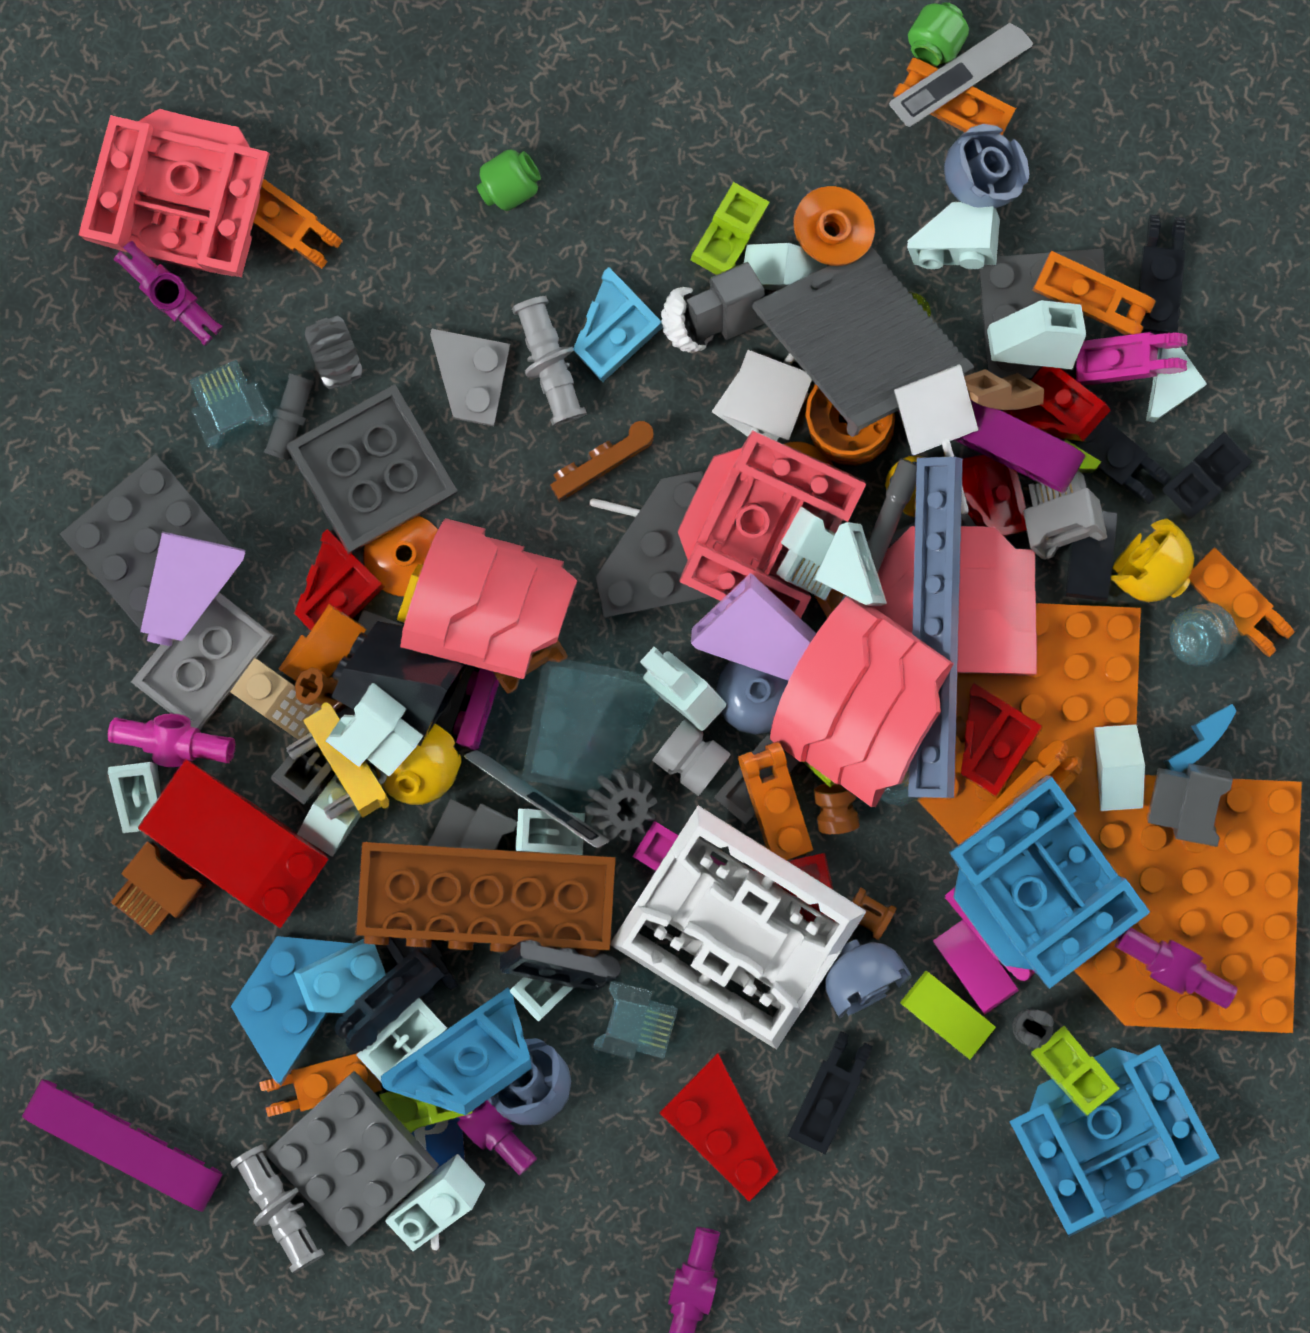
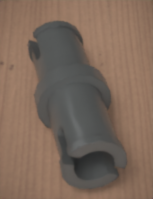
(289, 416)

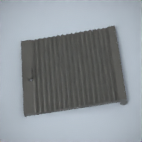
(858, 336)

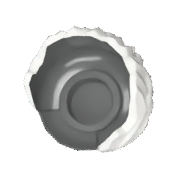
(676, 319)

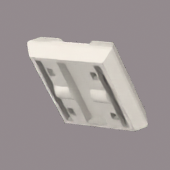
(738, 926)

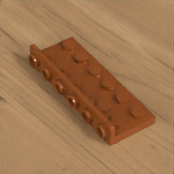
(484, 897)

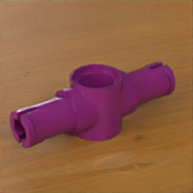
(153, 277)
(1176, 967)
(492, 1130)
(694, 1283)

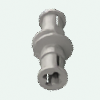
(548, 360)
(277, 1209)

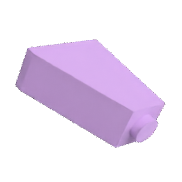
(184, 584)
(754, 630)

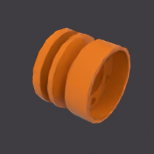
(832, 436)

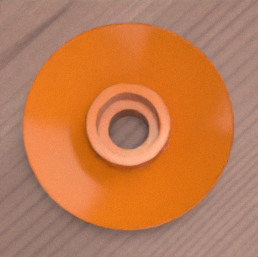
(843, 212)
(381, 554)

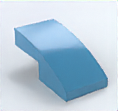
(1208, 733)

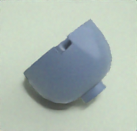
(985, 168)
(749, 697)
(863, 976)
(538, 1092)

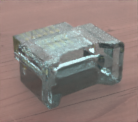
(227, 403)
(636, 1023)

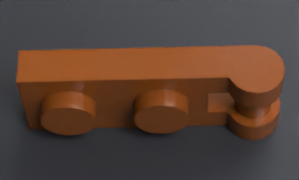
(604, 459)

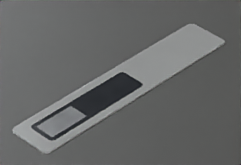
(960, 74)
(537, 798)

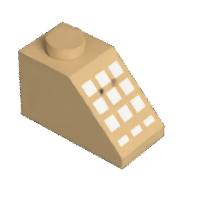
(273, 698)

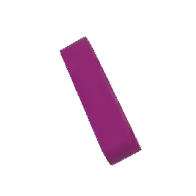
(1023, 448)
(121, 1146)

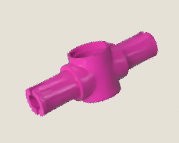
(171, 740)

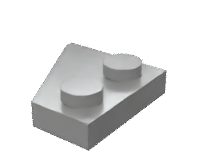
(471, 374)

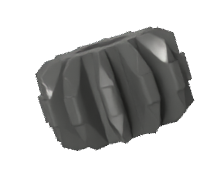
(333, 352)
(634, 797)

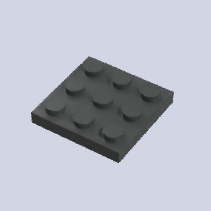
(371, 469)
(124, 530)
(351, 1158)

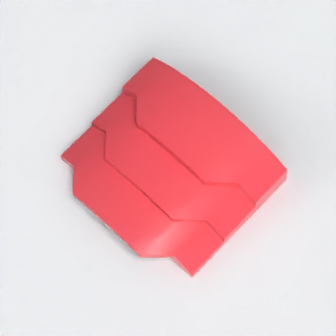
(176, 191)
(748, 508)
(994, 600)
(486, 601)
(861, 700)

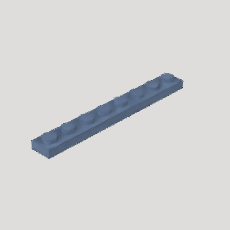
(937, 613)

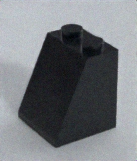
(412, 678)

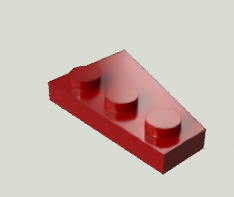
(720, 1128)

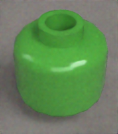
(938, 33)
(508, 180)

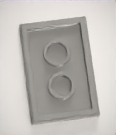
(204, 666)

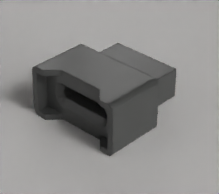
(726, 304)
(1189, 802)
(470, 828)

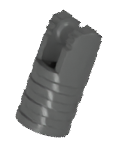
(1044, 1021)

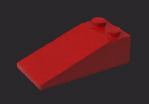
(233, 843)

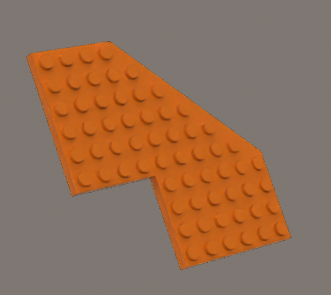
(1219, 901)

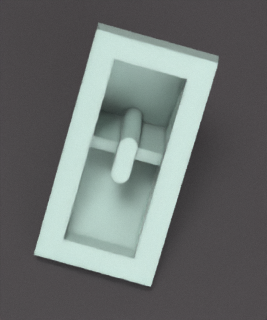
(780, 264)
(1172, 389)
(850, 566)
(1119, 767)
(134, 792)
(545, 835)
(538, 995)
(401, 1038)

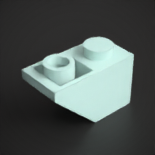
(957, 237)
(1039, 335)
(322, 831)
(436, 1202)

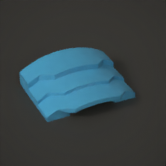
(1042, 886)
(1123, 1149)

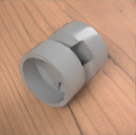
(691, 757)

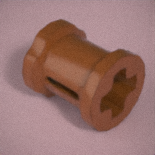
(310, 695)
(876, 916)

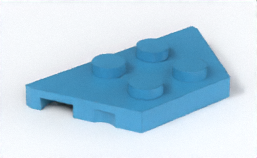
(274, 1007)
(466, 1060)

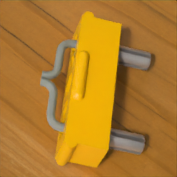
(359, 782)

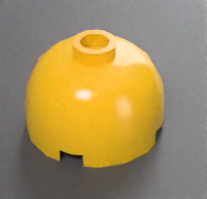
(1157, 565)
(426, 771)

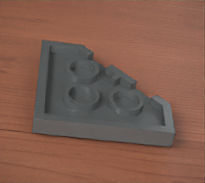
(1009, 289)
(650, 556)

